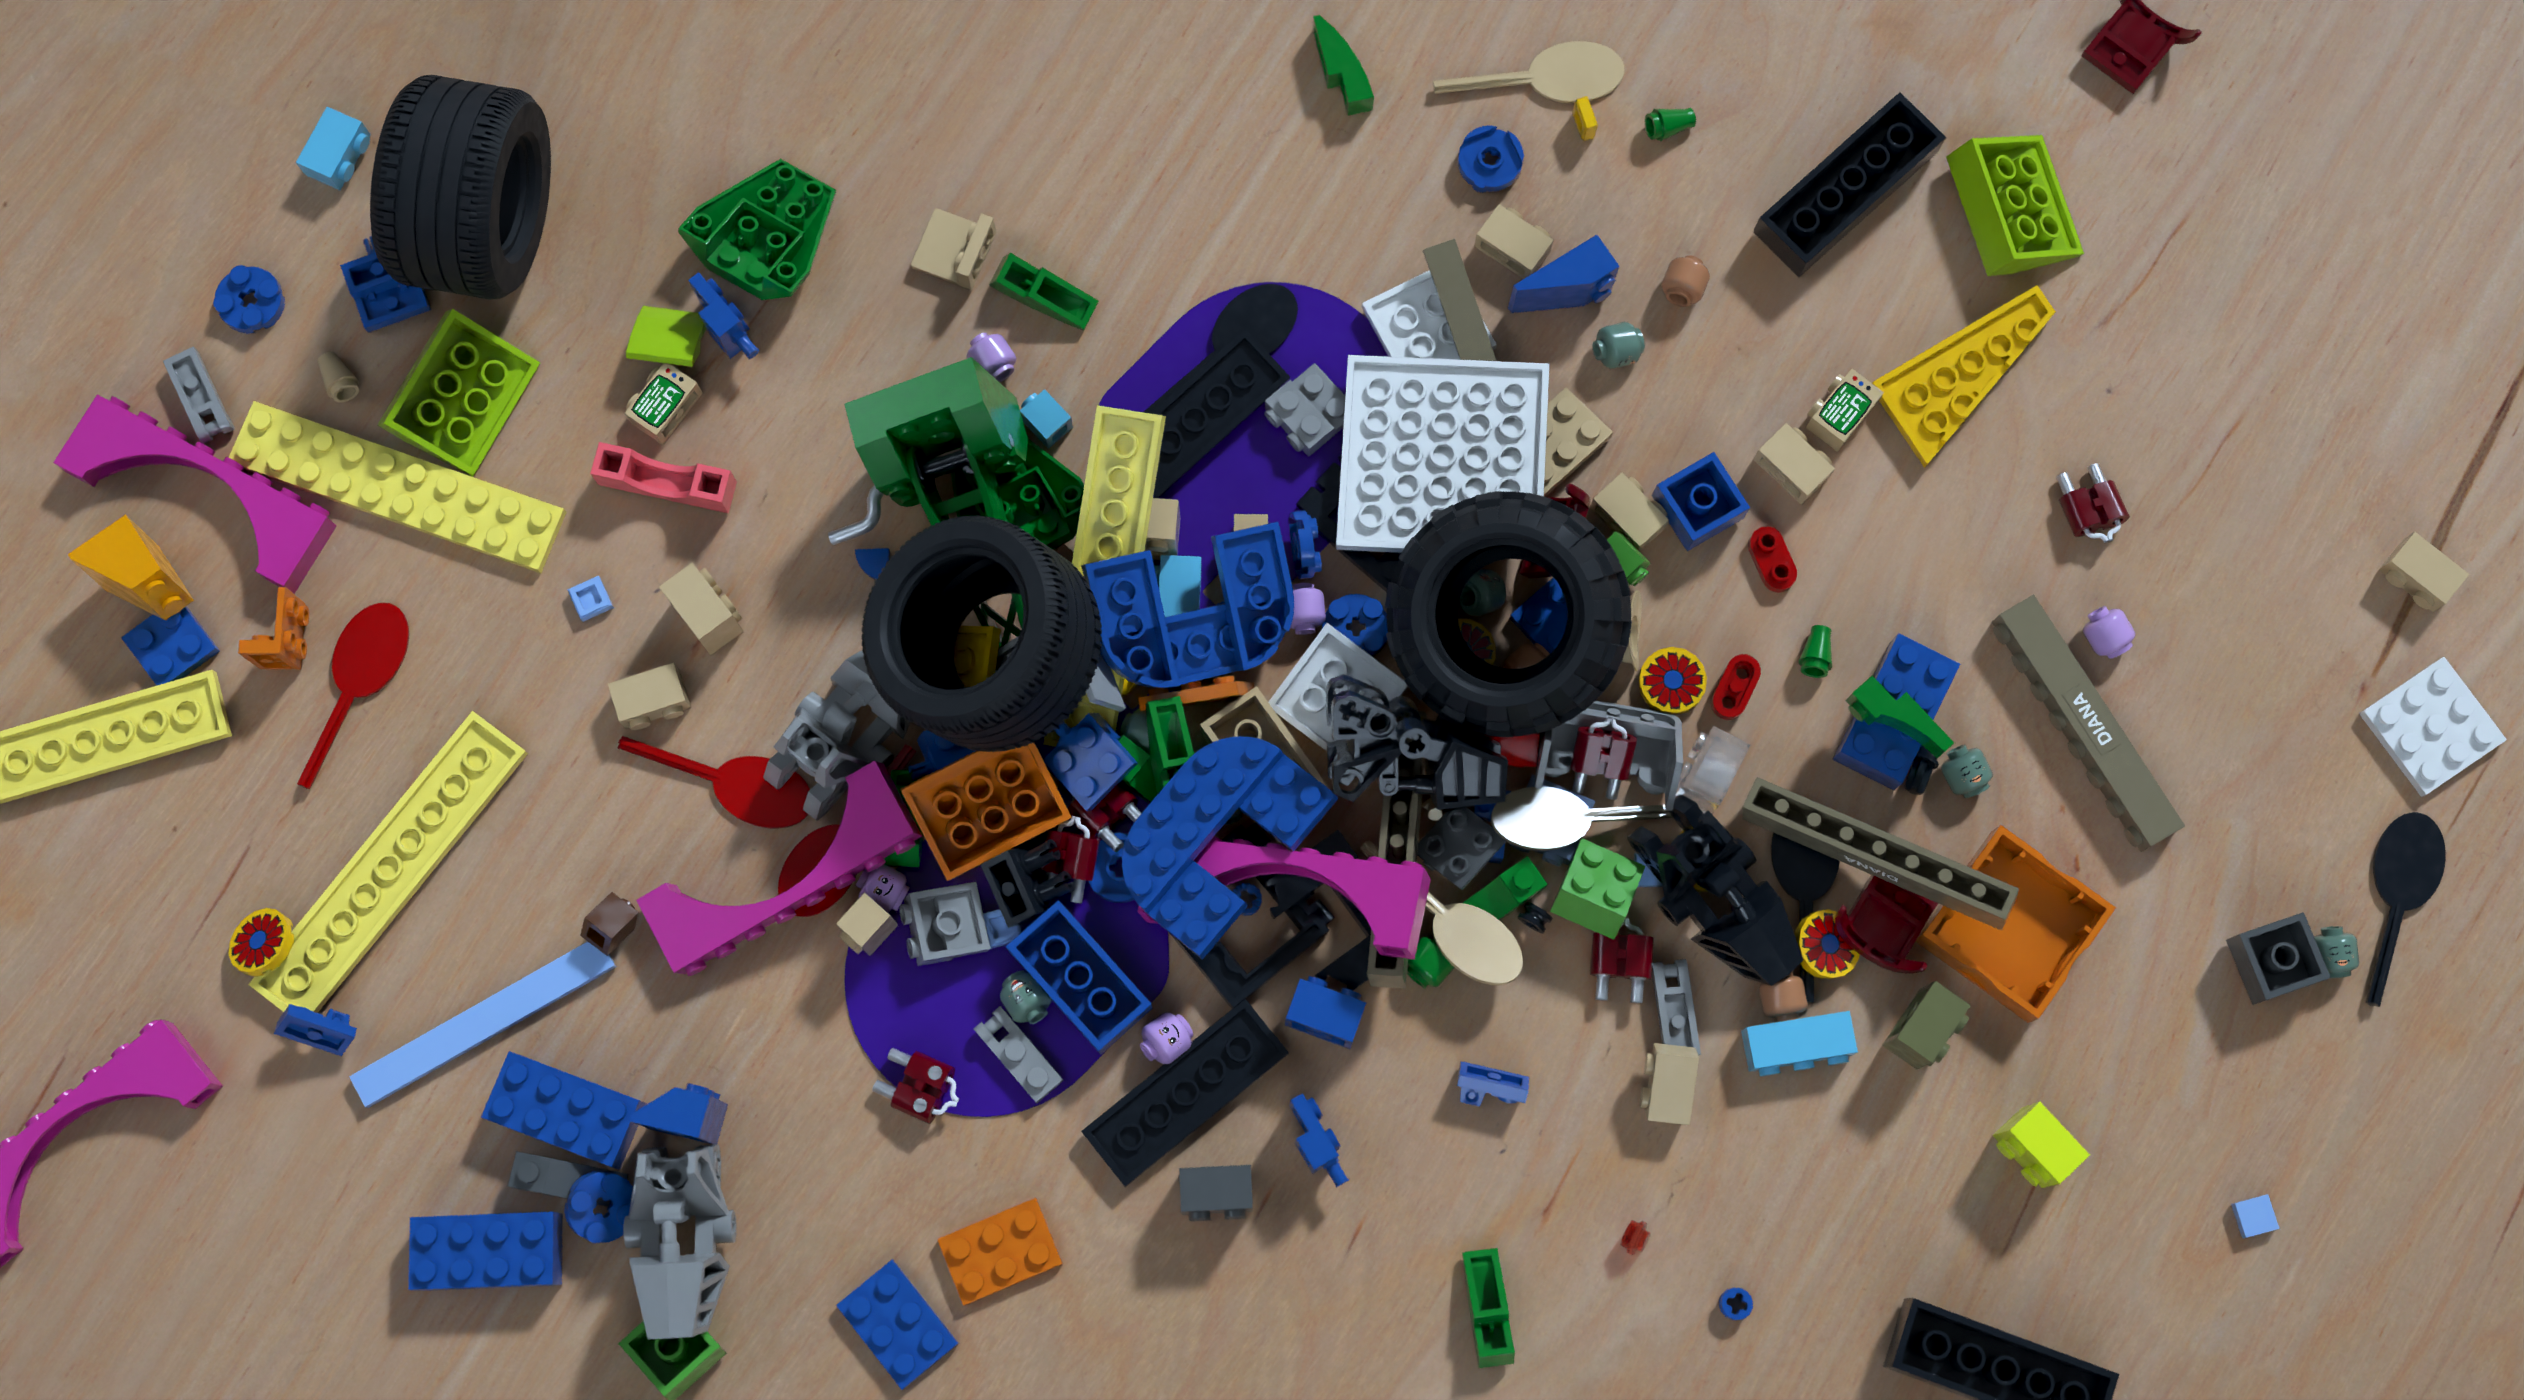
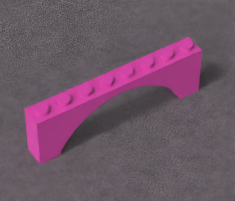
(118, 440)
(870, 830)
(1384, 892)
(151, 1066)

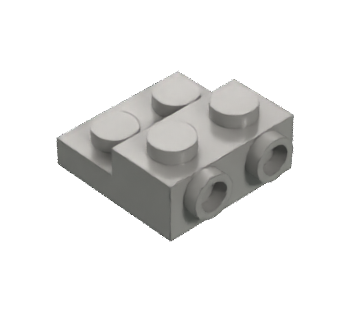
(1307, 410)
(944, 923)

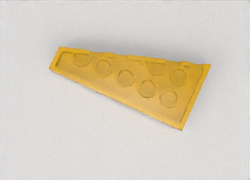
(1946, 383)

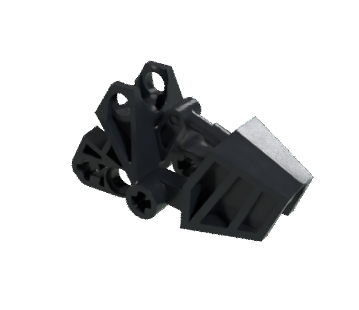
(1460, 763)
(1757, 933)

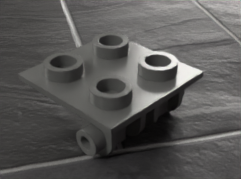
(1459, 846)

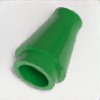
(1668, 122)
(1817, 653)

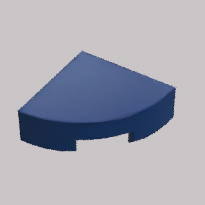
(872, 560)

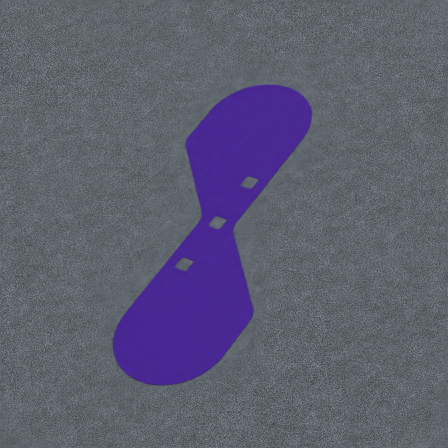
(1247, 473)

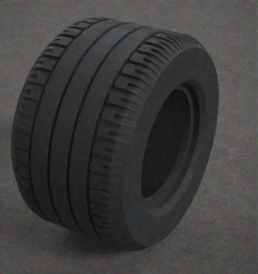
(460, 186)
(930, 593)

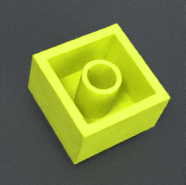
(2040, 1146)

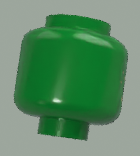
(1429, 964)

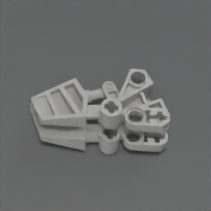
(821, 735)
(677, 1290)

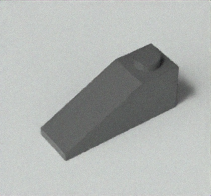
(549, 1175)

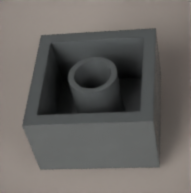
(2278, 958)
(1216, 1191)

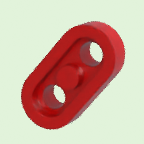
(1770, 558)
(1735, 688)

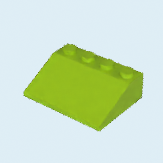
(2013, 203)
(459, 393)

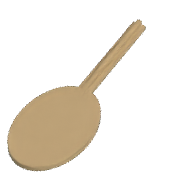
(1557, 73)
(1471, 939)

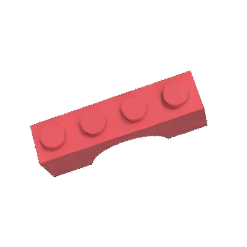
(690, 485)

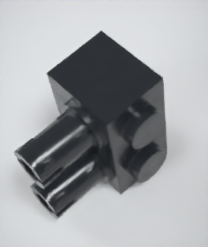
(1019, 886)

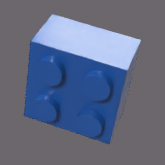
(1701, 501)
(1325, 1012)

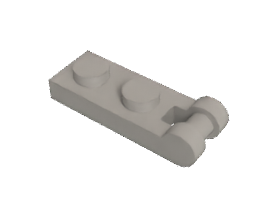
(198, 394)
(1675, 1005)
(1019, 1056)

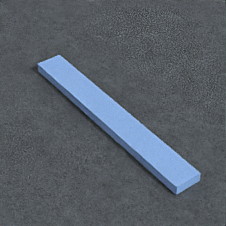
(480, 1023)

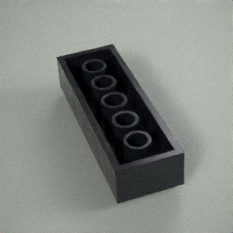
(1849, 184)
(1987, 1361)

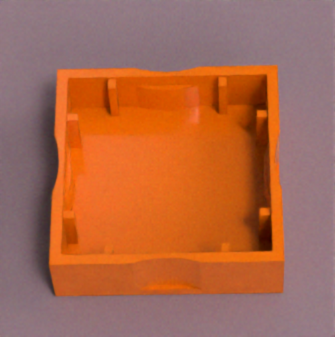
(2041, 939)

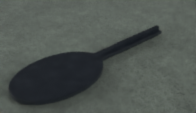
(1264, 311)
(2406, 875)
(1805, 877)

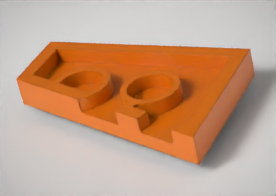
(1194, 692)

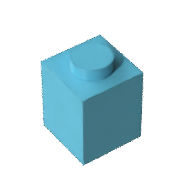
(1045, 418)

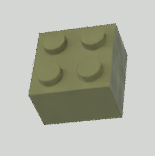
(1927, 1026)

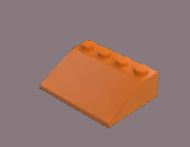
(984, 806)

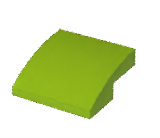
(666, 336)

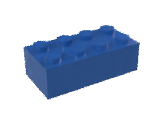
(1884, 751)
(1079, 977)
(563, 1110)
(485, 1251)

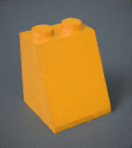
(133, 569)

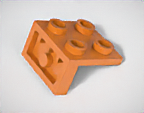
(288, 644)

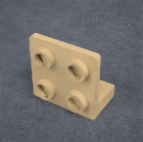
(954, 247)

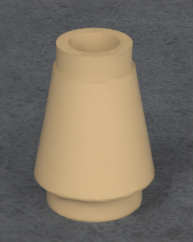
(337, 378)

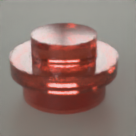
(1635, 1237)

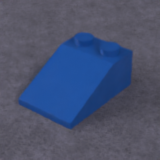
(1569, 281)

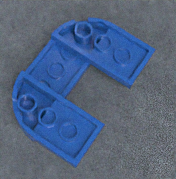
(1200, 642)
(1191, 811)

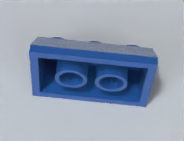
(685, 1113)

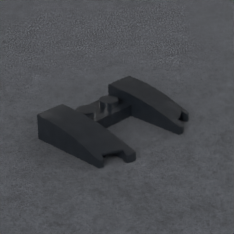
(1290, 889)

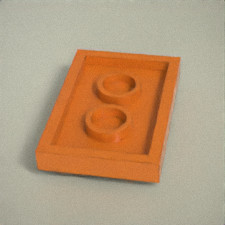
(999, 1251)

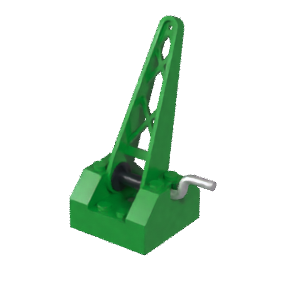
(930, 430)

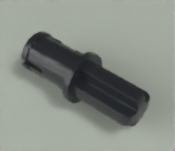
(1921, 771)

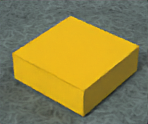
(1584, 118)

